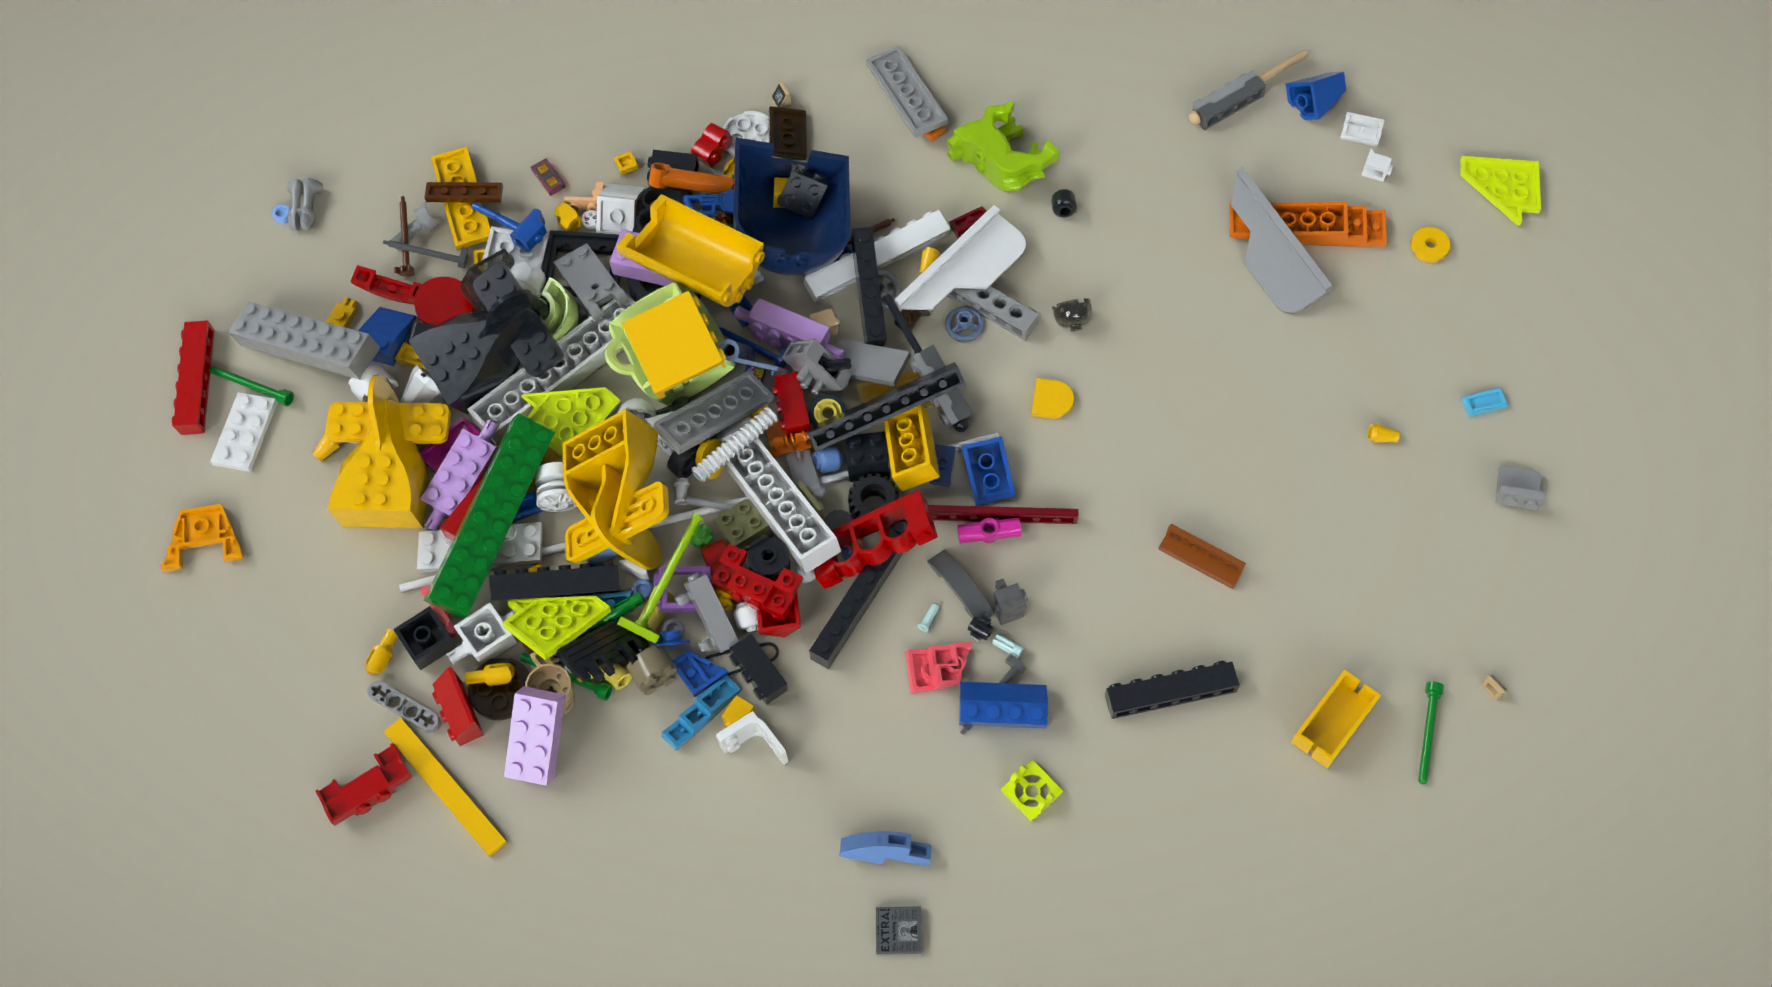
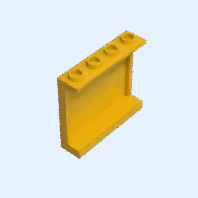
(673, 343)

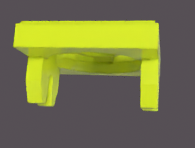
(1031, 769)

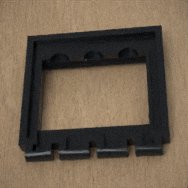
(569, 241)

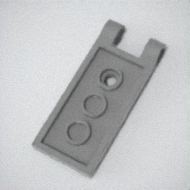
(584, 273)

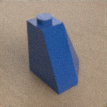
(1316, 94)

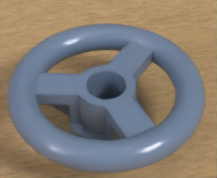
(964, 314)

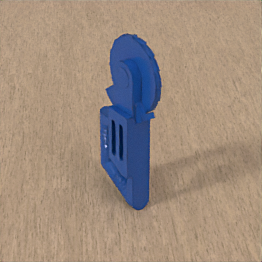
(712, 203)

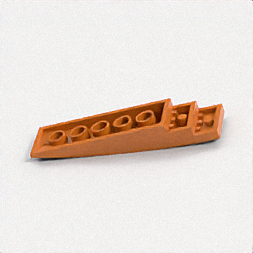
(1324, 224)

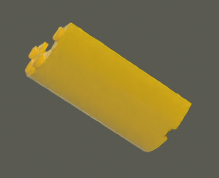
(695, 252)

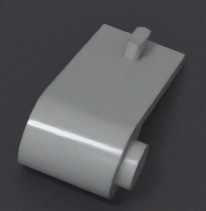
(803, 470)

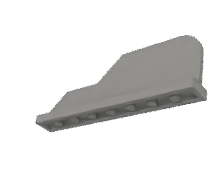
(1275, 253)

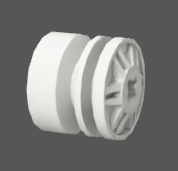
(551, 488)

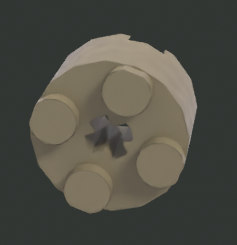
(652, 669)

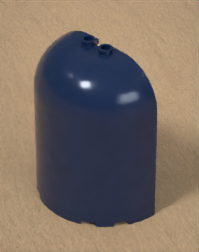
(790, 240)

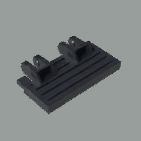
(601, 650)

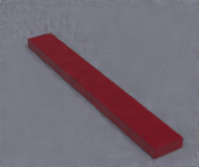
(1025, 514)

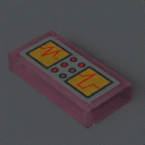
(548, 177)

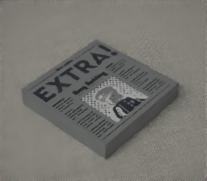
(898, 930)

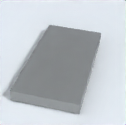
(874, 362)

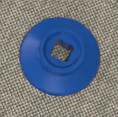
(671, 638)

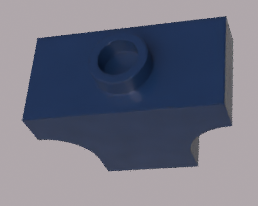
(945, 460)

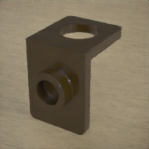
(912, 317)

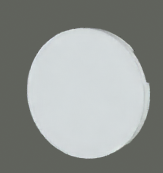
(748, 125)

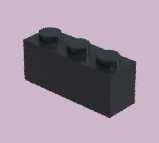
(758, 669)

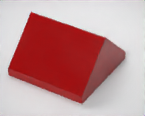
(774, 626)

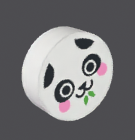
(589, 219)

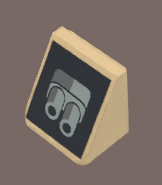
(781, 96)
(1494, 687)

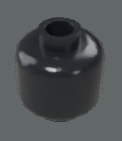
(1063, 203)

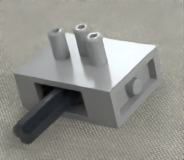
(817, 366)

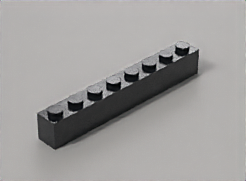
(885, 406)
(854, 605)

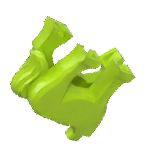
(991, 153)

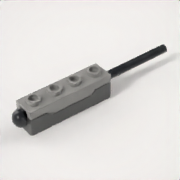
(951, 405)

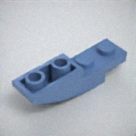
(878, 845)

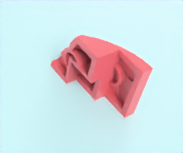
(936, 666)

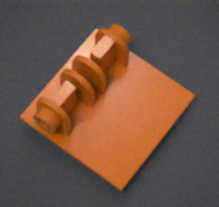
(781, 444)

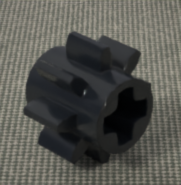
(980, 628)

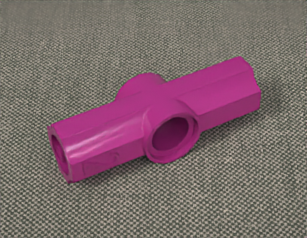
(1002, 529)

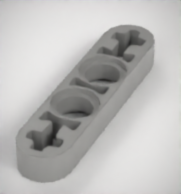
(405, 704)

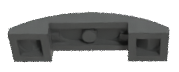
(961, 584)

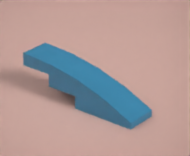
(698, 715)

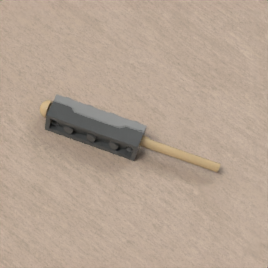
(1235, 95)

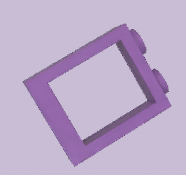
(663, 606)

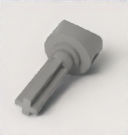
(423, 220)

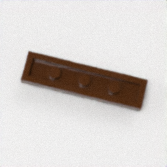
(464, 192)

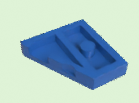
(698, 672)

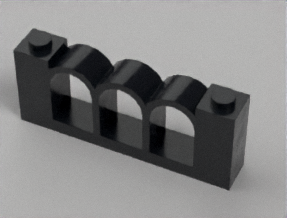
(676, 160)

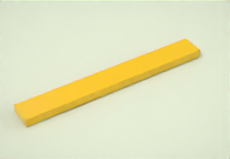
(445, 787)

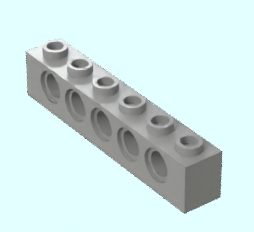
(1003, 316)

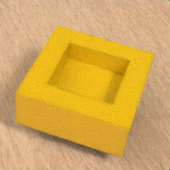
(626, 163)

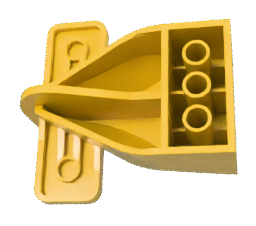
(385, 472)
(606, 480)

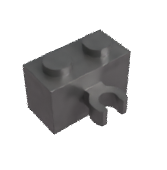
(1008, 602)

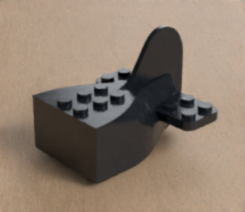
(484, 348)

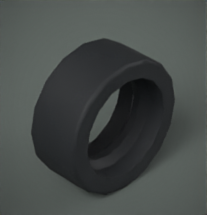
(682, 464)

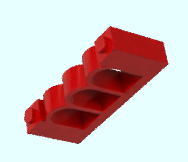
(919, 531)

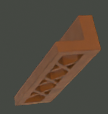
(1202, 556)

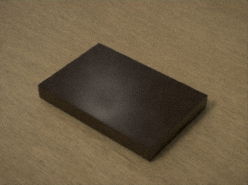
(788, 132)

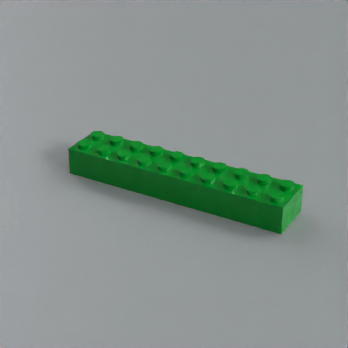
(489, 516)

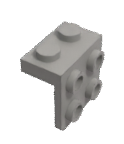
(1519, 488)

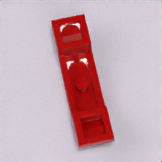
(383, 286)

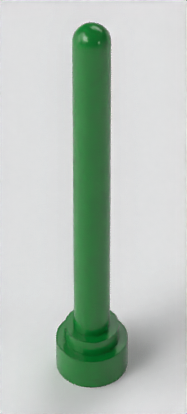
(283, 396)
(602, 690)
(1434, 691)

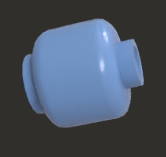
(828, 459)

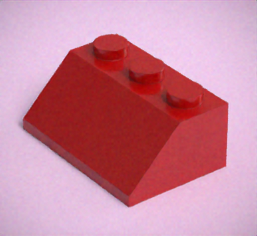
(456, 708)

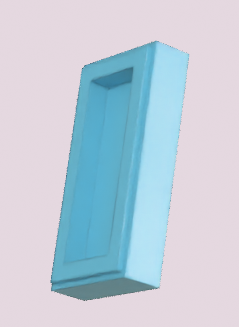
(1484, 402)

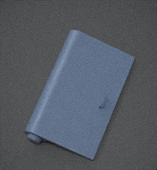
(746, 355)

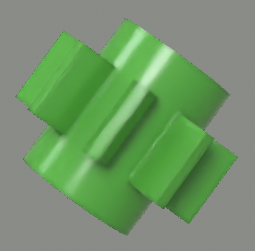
(702, 537)

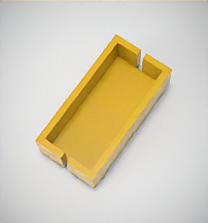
(1335, 719)

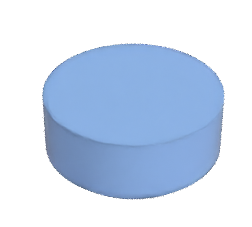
(280, 213)

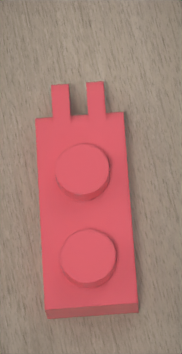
(442, 615)

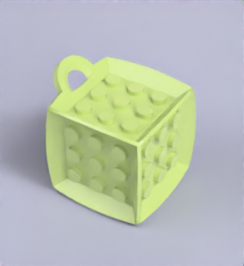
(635, 369)

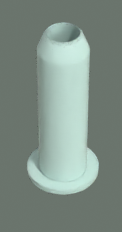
(928, 617)

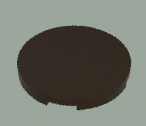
(497, 700)

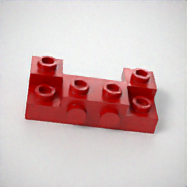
(753, 588)
(367, 789)

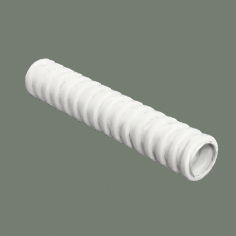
(734, 444)

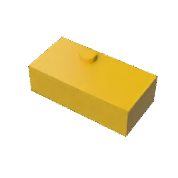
(911, 448)

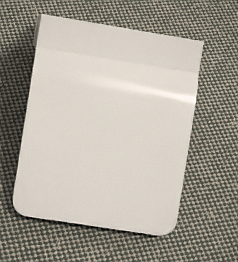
(617, 208)
(746, 728)

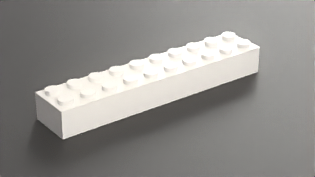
(583, 355)

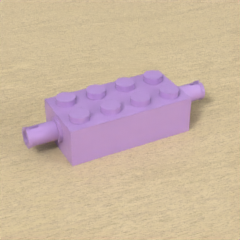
(781, 327)
(459, 472)

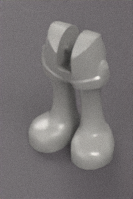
(302, 216)

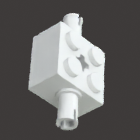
(475, 643)

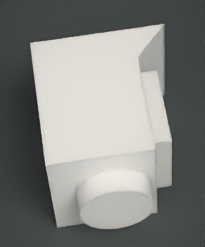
(1377, 166)

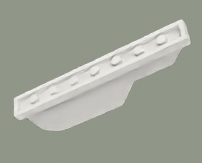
(969, 262)

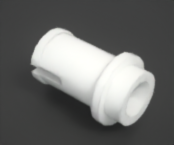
(681, 487)

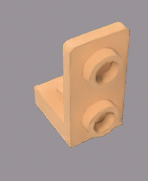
(585, 203)

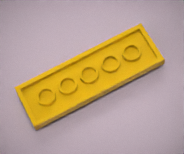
(466, 224)

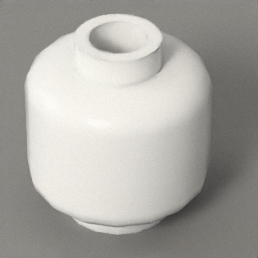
(745, 617)

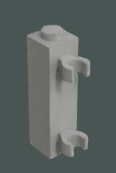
(710, 611)

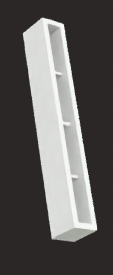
(888, 250)

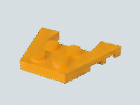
(201, 528)

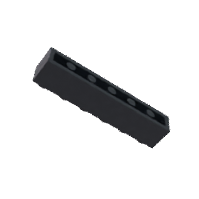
(868, 286)
(554, 582)
(1172, 689)

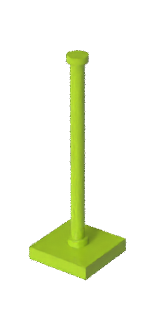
(640, 626)

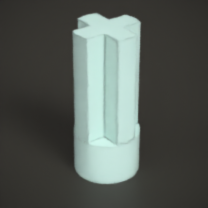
(1008, 645)

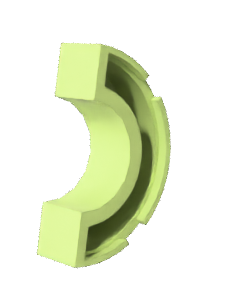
(563, 309)

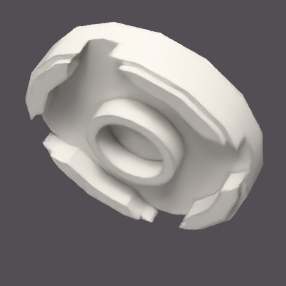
(727, 432)

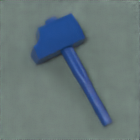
(524, 234)

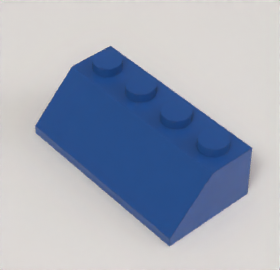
(1003, 705)

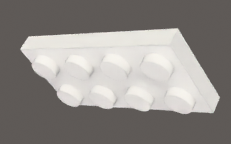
(244, 432)

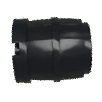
(768, 557)

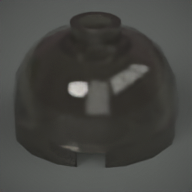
(1073, 314)

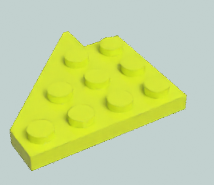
(1506, 183)
(570, 411)
(553, 622)

